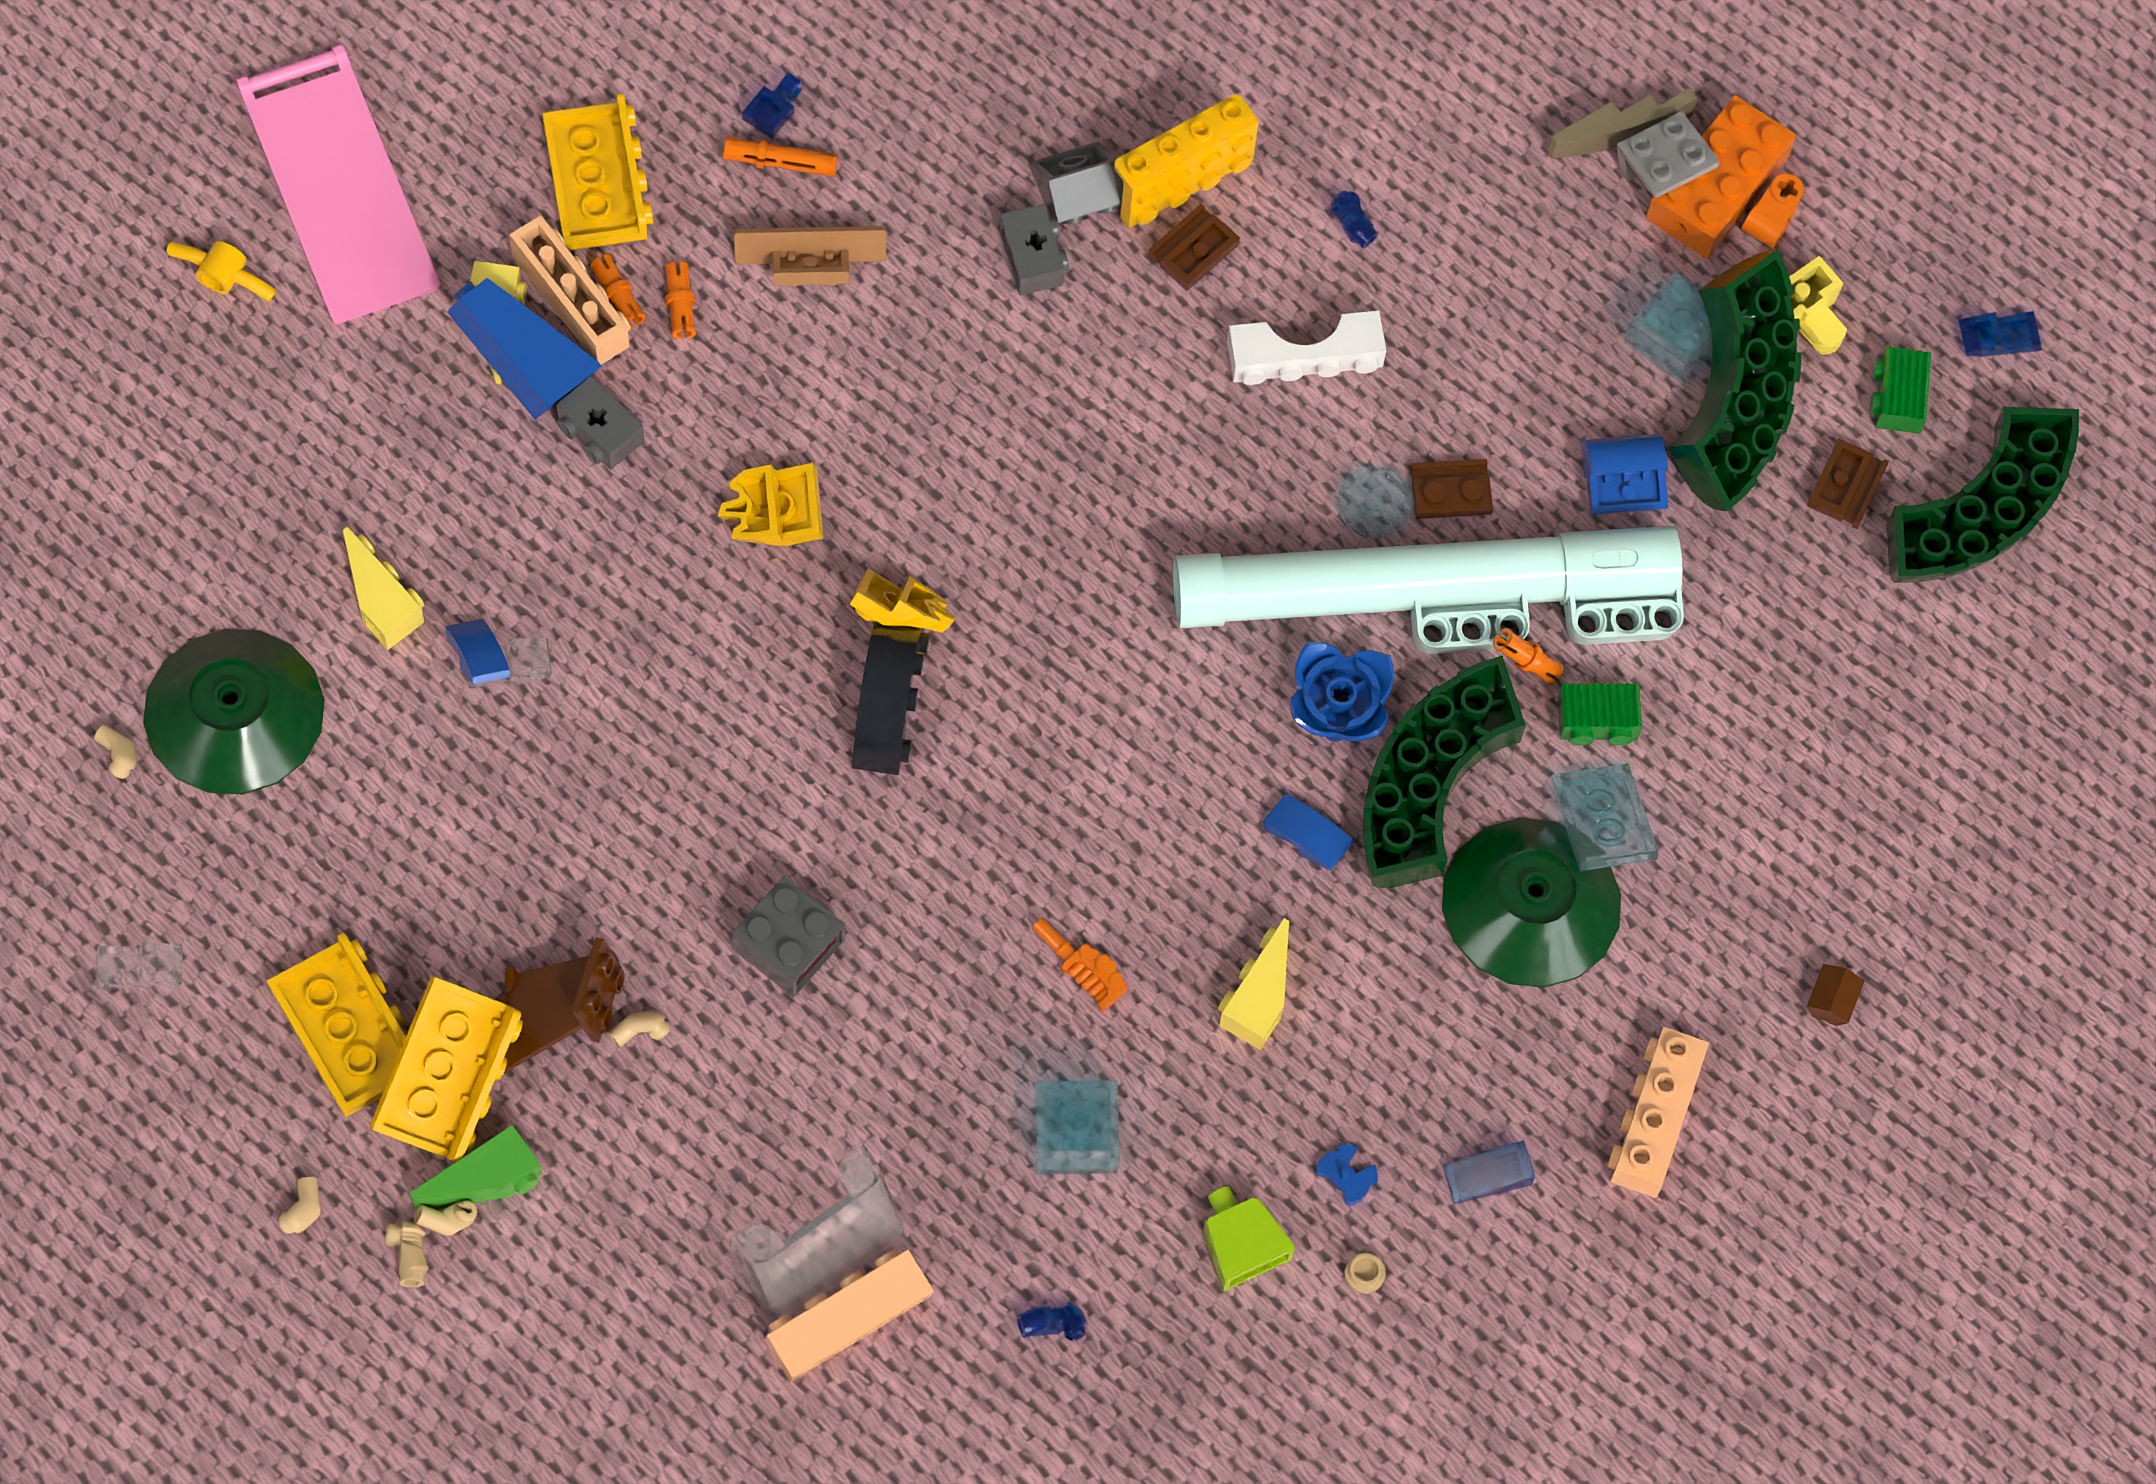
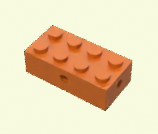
(1749, 155)

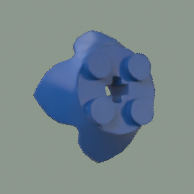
(1362, 677)

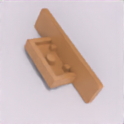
(810, 253)

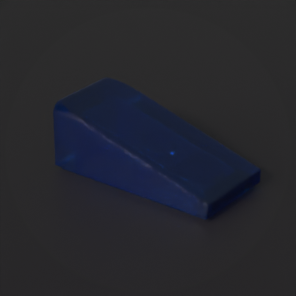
(1490, 1172)

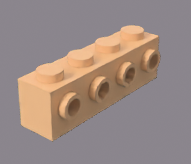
(570, 290)
(1659, 1111)
(847, 1315)

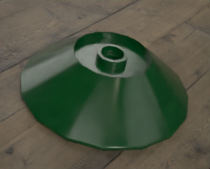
(241, 743)
(1522, 935)

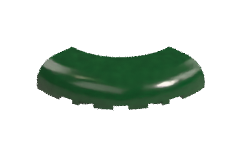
(1748, 381)
(1994, 509)
(1425, 762)

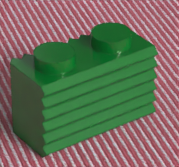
(1901, 389)
(1599, 713)

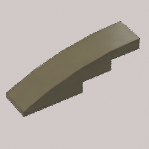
(1609, 126)

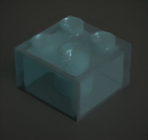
(1673, 330)
(1076, 1127)

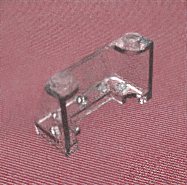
(825, 1249)

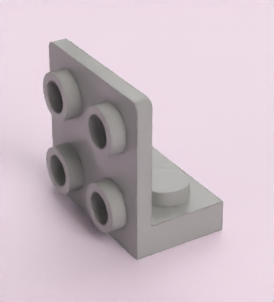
(1666, 155)

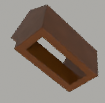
(1835, 995)

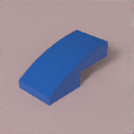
(478, 651)
(1309, 831)

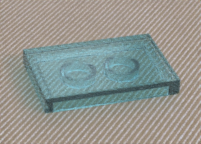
(1604, 817)

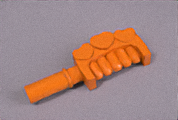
(1093, 971)

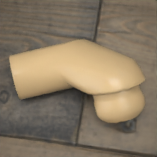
(121, 749)
(639, 1022)
(304, 1211)
(447, 1220)

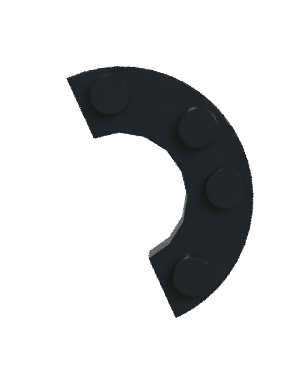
(887, 696)

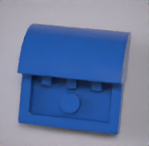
(1625, 474)

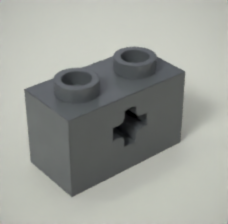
(1033, 269)
(594, 405)

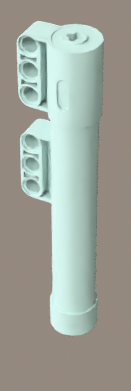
(1451, 585)

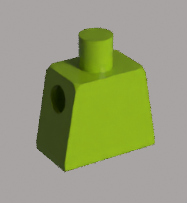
(1243, 1239)

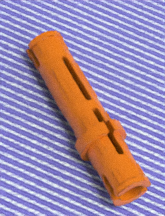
(780, 156)

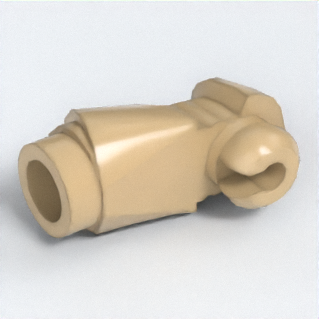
(411, 1254)

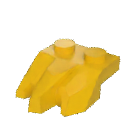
(775, 505)
(896, 606)

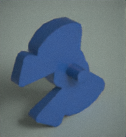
(1343, 1177)

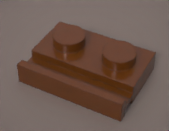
(1194, 247)
(1847, 483)
(1451, 489)

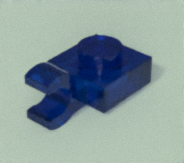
(773, 109)

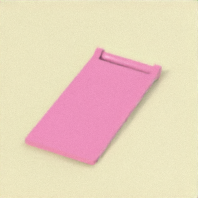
(339, 187)

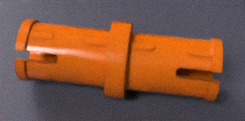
(617, 289)
(680, 300)
(1528, 656)

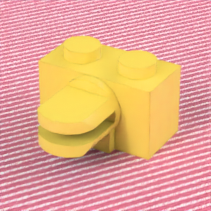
(1814, 292)

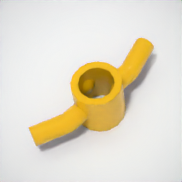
(221, 268)

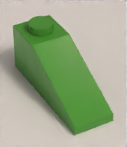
(487, 1173)

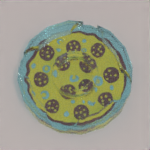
(1372, 515)

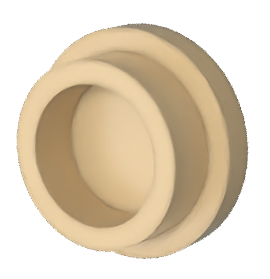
(1364, 1273)

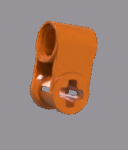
(1773, 212)

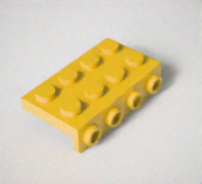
(1186, 160)
(597, 175)
(342, 1022)
(447, 1069)

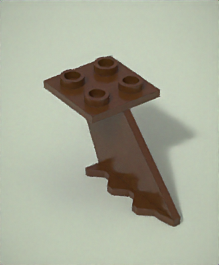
(562, 1001)

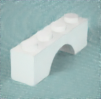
(1261, 354)

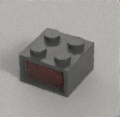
(788, 936)

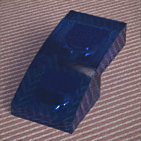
(1995, 336)

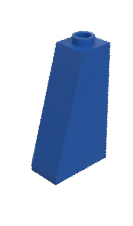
(521, 347)

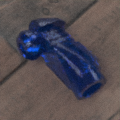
(1353, 218)
(1052, 1321)

